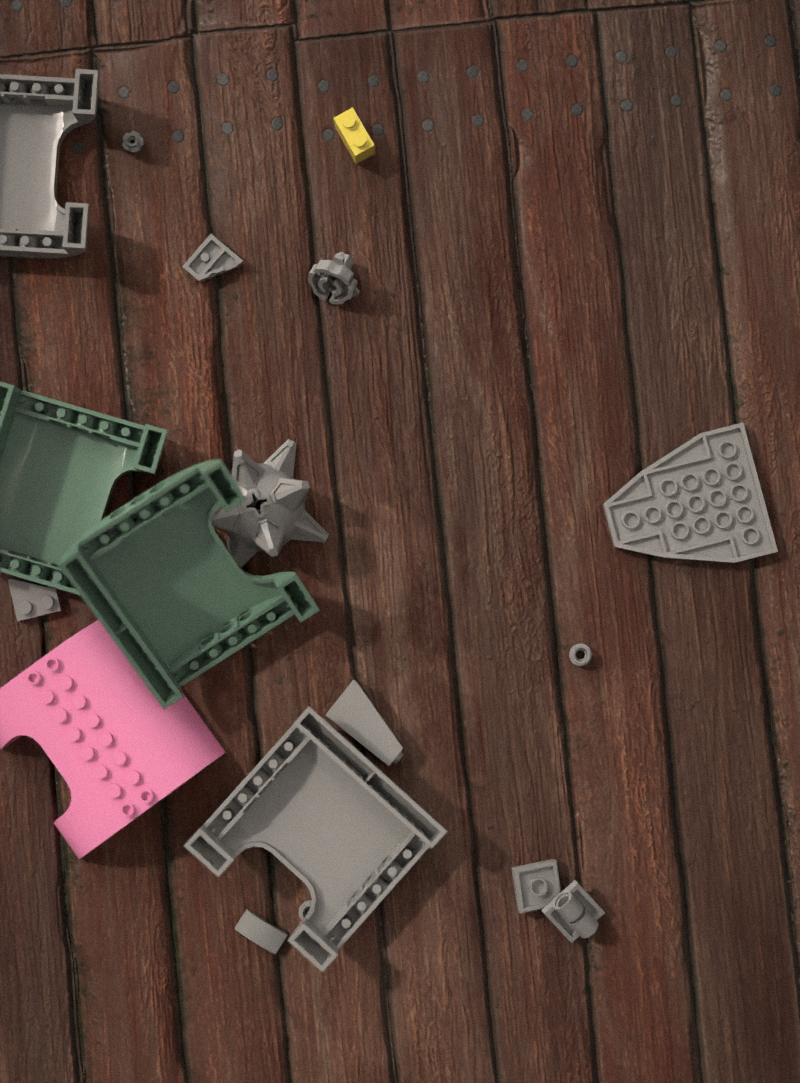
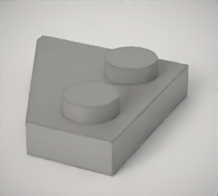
(211, 260)

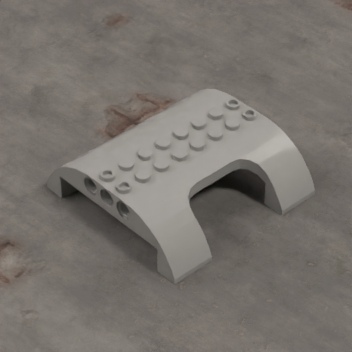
(33, 123)
(329, 823)

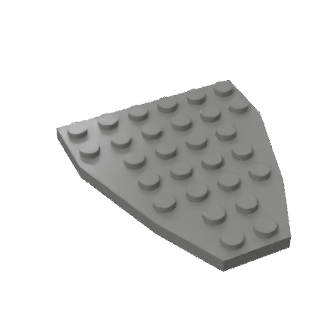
(695, 503)

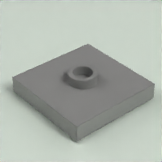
(536, 884)

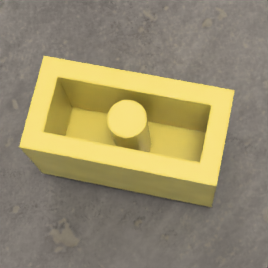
(354, 135)

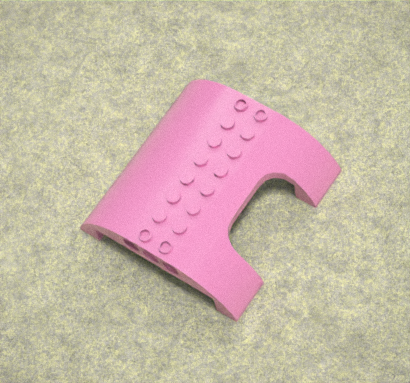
(103, 734)

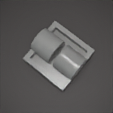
(574, 912)

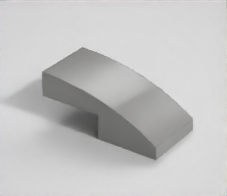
(260, 931)

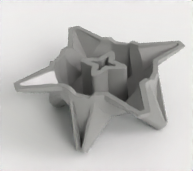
(281, 511)

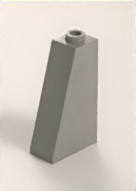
(362, 721)

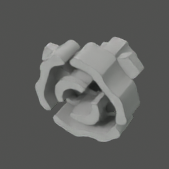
(334, 277)

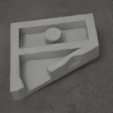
(33, 600)

